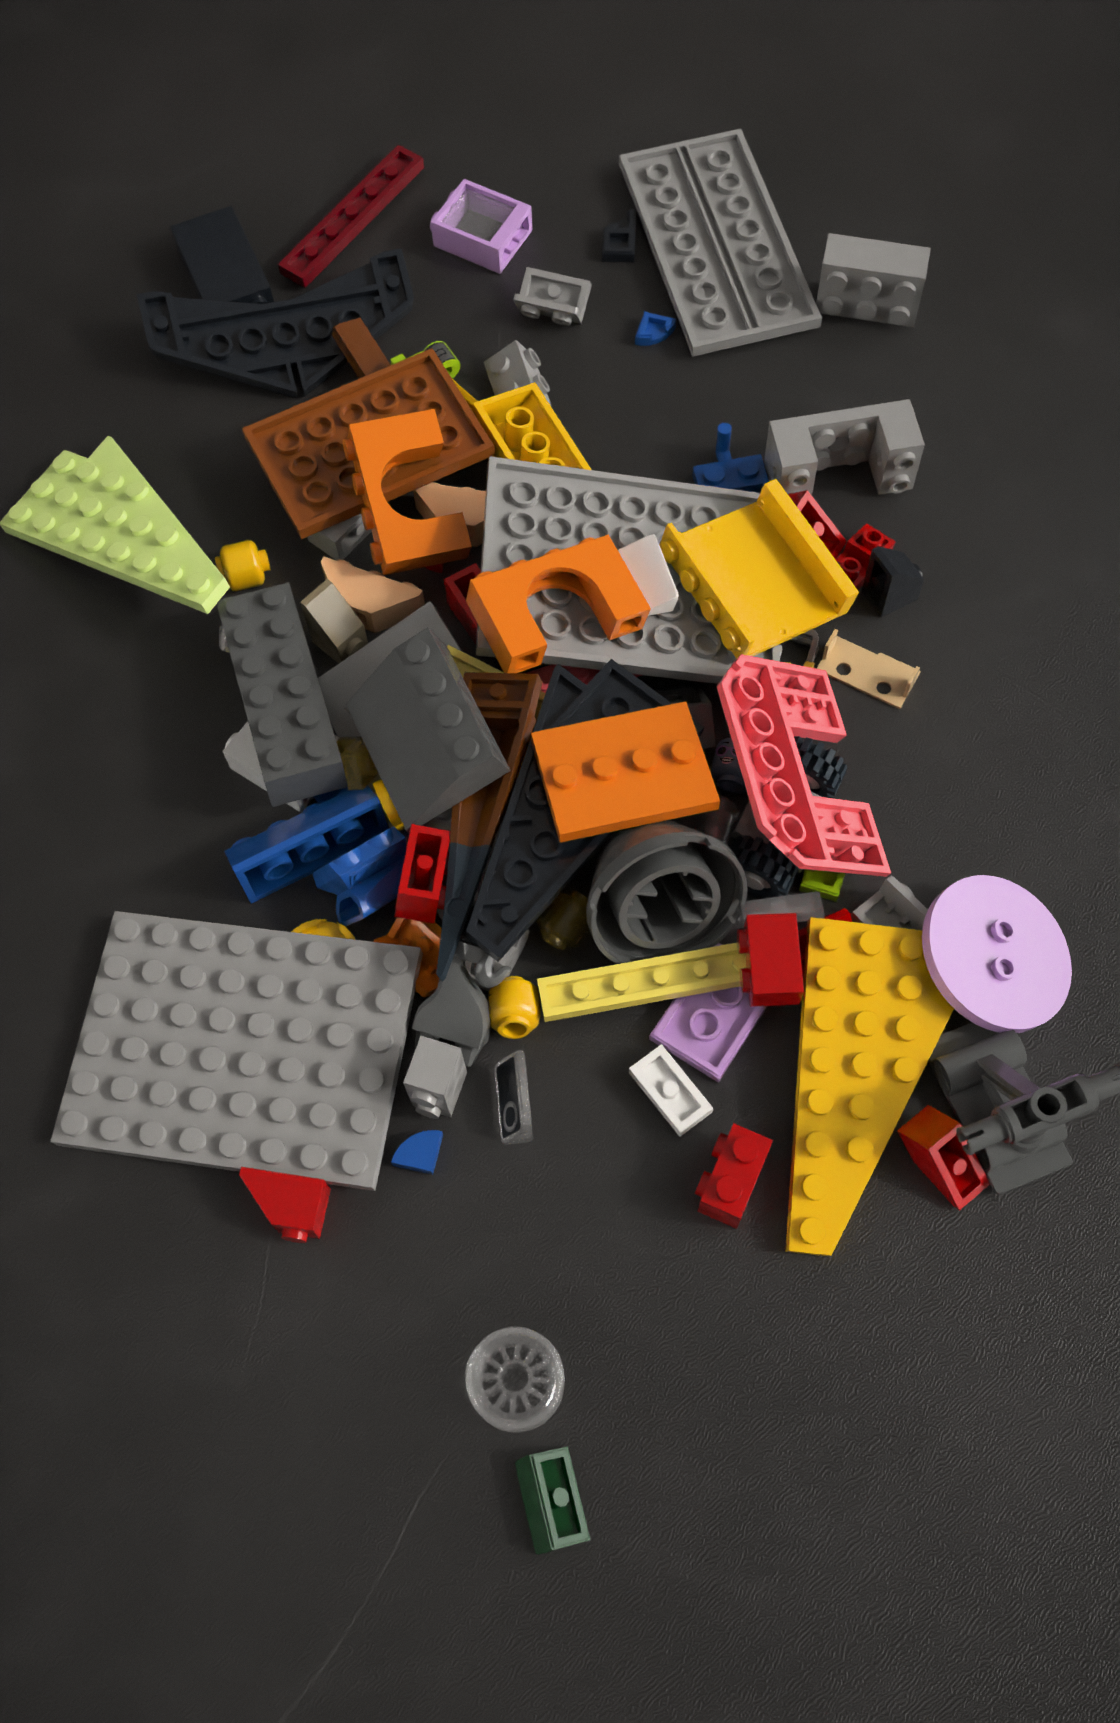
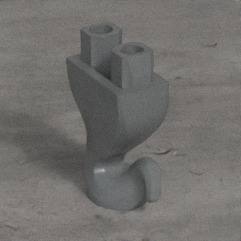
(458, 1006)

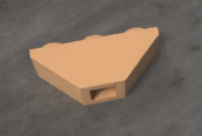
(441, 500)
(371, 595)

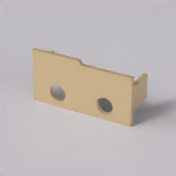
(868, 670)

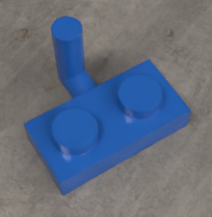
(737, 474)

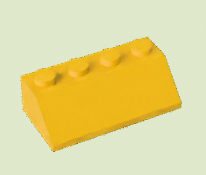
(527, 428)

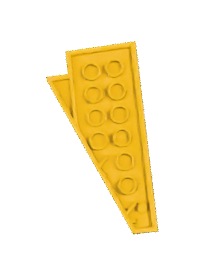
(861, 1050)

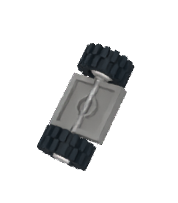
(765, 866)

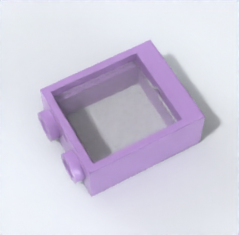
(481, 225)

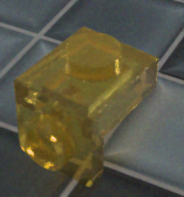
(356, 762)

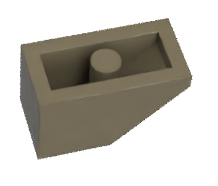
(333, 622)

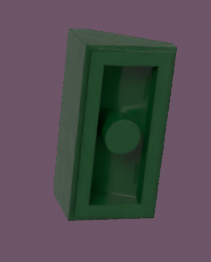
(552, 1500)

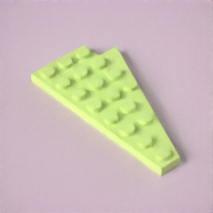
(116, 523)

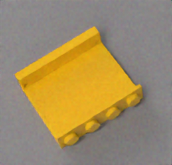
(759, 573)

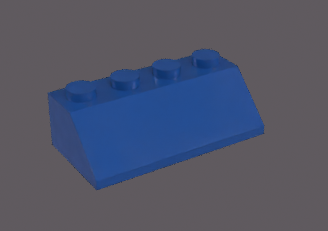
(306, 842)

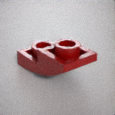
(858, 550)

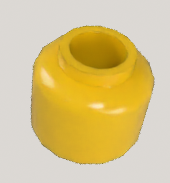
(243, 565)
(514, 1007)

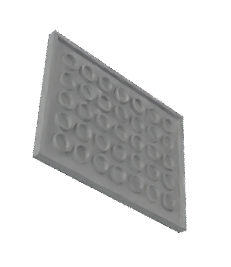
(554, 507)
(241, 1049)

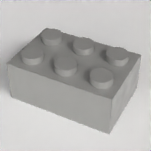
(872, 279)

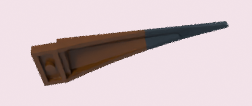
(509, 710)

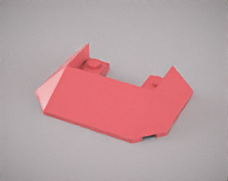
(764, 711)

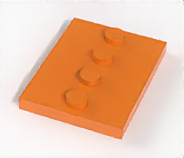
(624, 771)

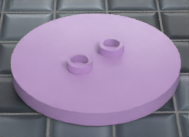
(996, 954)

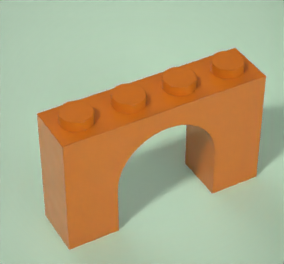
(398, 540)
(587, 569)

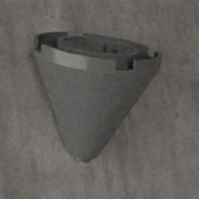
(663, 892)

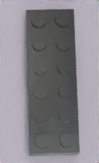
(281, 695)

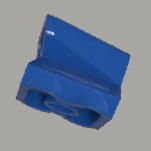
(365, 876)

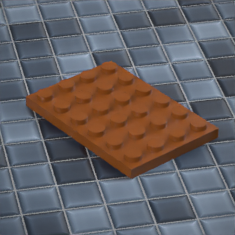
(306, 454)

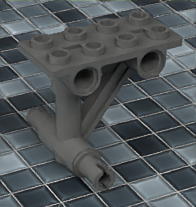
(1002, 1113)

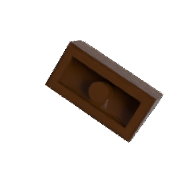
(359, 347)

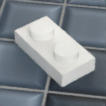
(670, 1090)

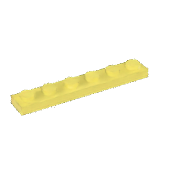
(640, 982)

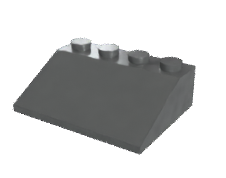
(425, 730)

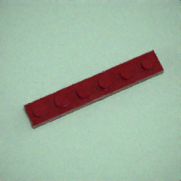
(351, 216)

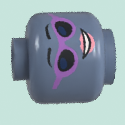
(726, 769)

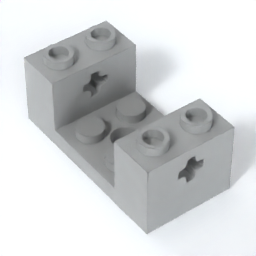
(876, 433)

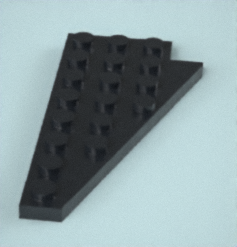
(528, 860)

